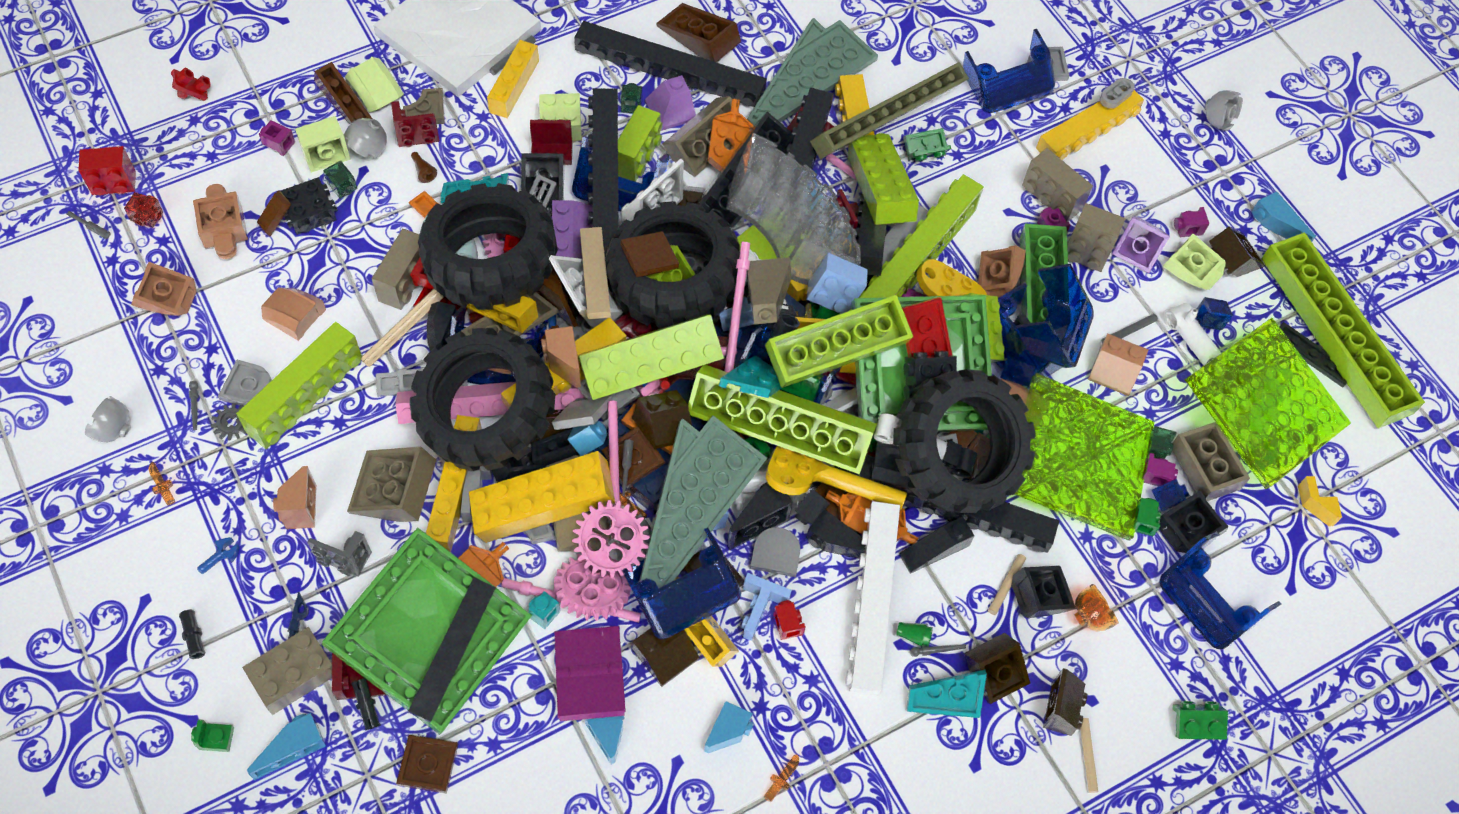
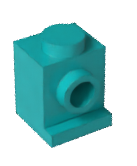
(543, 609)

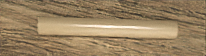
(1006, 585)
(1089, 756)

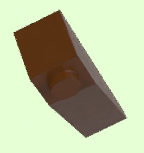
(339, 93)

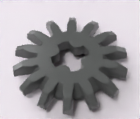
(221, 422)

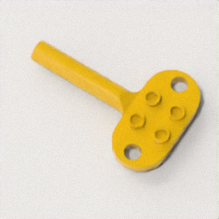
(945, 280)
(803, 470)

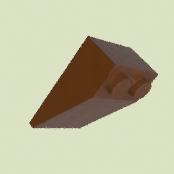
(557, 295)

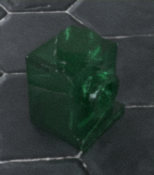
(633, 93)
(1161, 442)

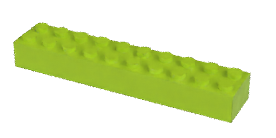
(928, 240)
(1342, 330)

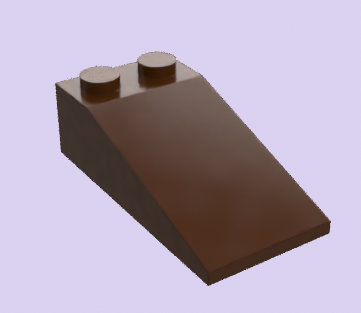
(701, 31)

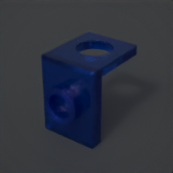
(1016, 371)

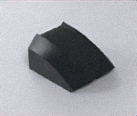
(439, 324)
(886, 470)
(1190, 522)
(1042, 591)

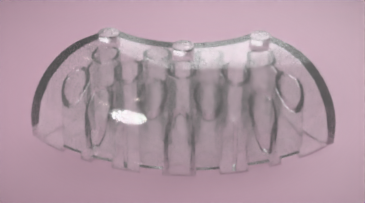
(791, 209)

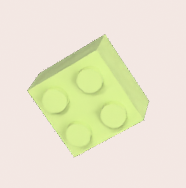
(562, 107)
(322, 143)

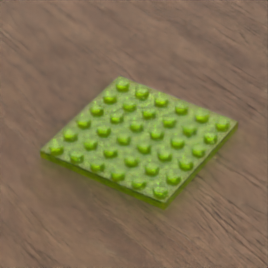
(1268, 402)
(1085, 457)

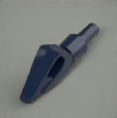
(296, 616)

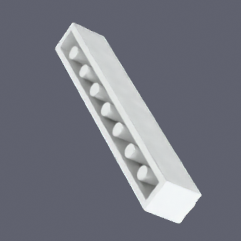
(874, 600)

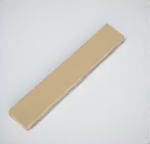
(595, 273)

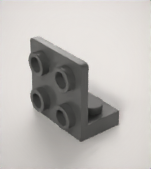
(347, 562)

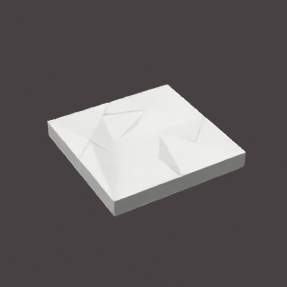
(456, 38)

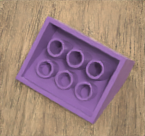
(568, 219)

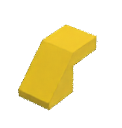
(1324, 508)

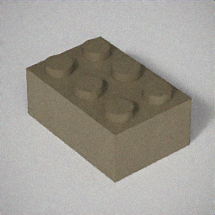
(1057, 184)
(1094, 237)
(393, 277)
(1210, 461)
(289, 671)

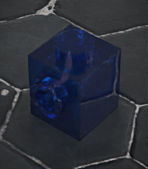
(1213, 313)

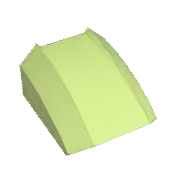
(373, 84)
(1196, 264)

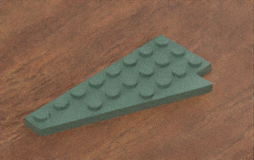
(813, 63)
(699, 487)

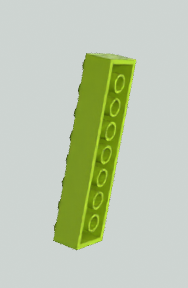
(784, 421)

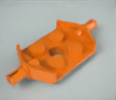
(730, 127)
(852, 511)
(485, 562)

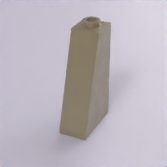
(767, 288)

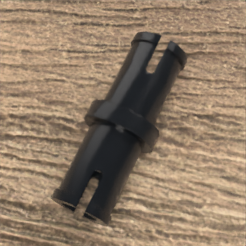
(192, 634)
(365, 704)

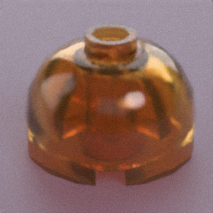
(1094, 610)

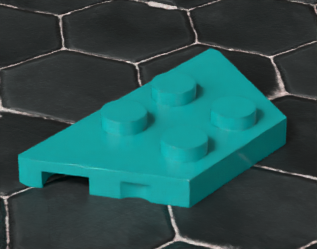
(753, 378)

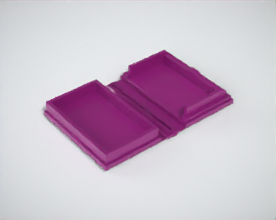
(589, 673)

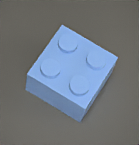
(836, 283)

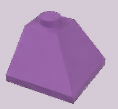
(673, 101)
(1141, 244)

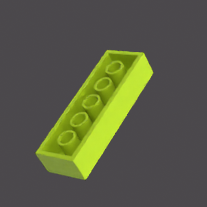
(883, 180)
(838, 341)
(650, 356)
(300, 385)

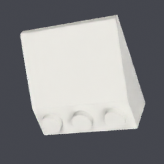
(662, 189)
(572, 276)

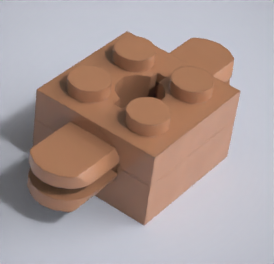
(220, 220)

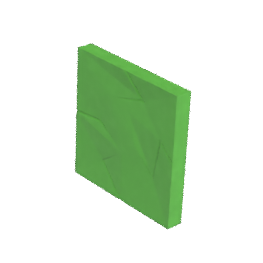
(882, 378)
(404, 618)

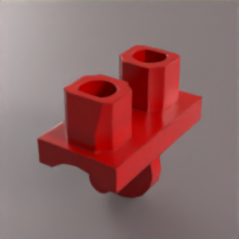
(187, 84)

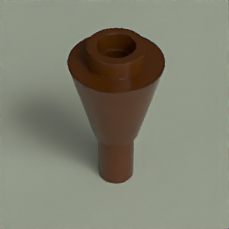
(425, 171)

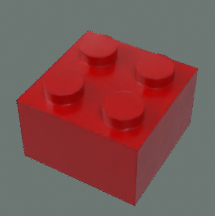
(107, 170)

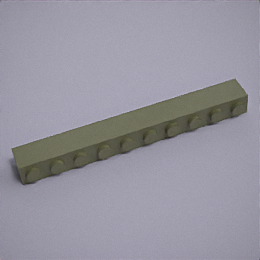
(888, 110)

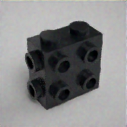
(309, 206)
(925, 367)

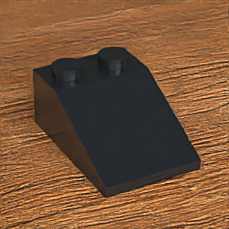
(547, 165)
(764, 511)

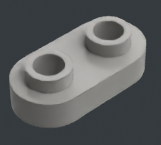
(1113, 94)

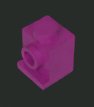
(277, 137)
(1053, 218)
(1191, 223)
(1159, 471)

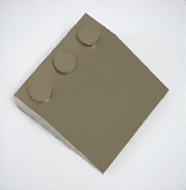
(393, 484)

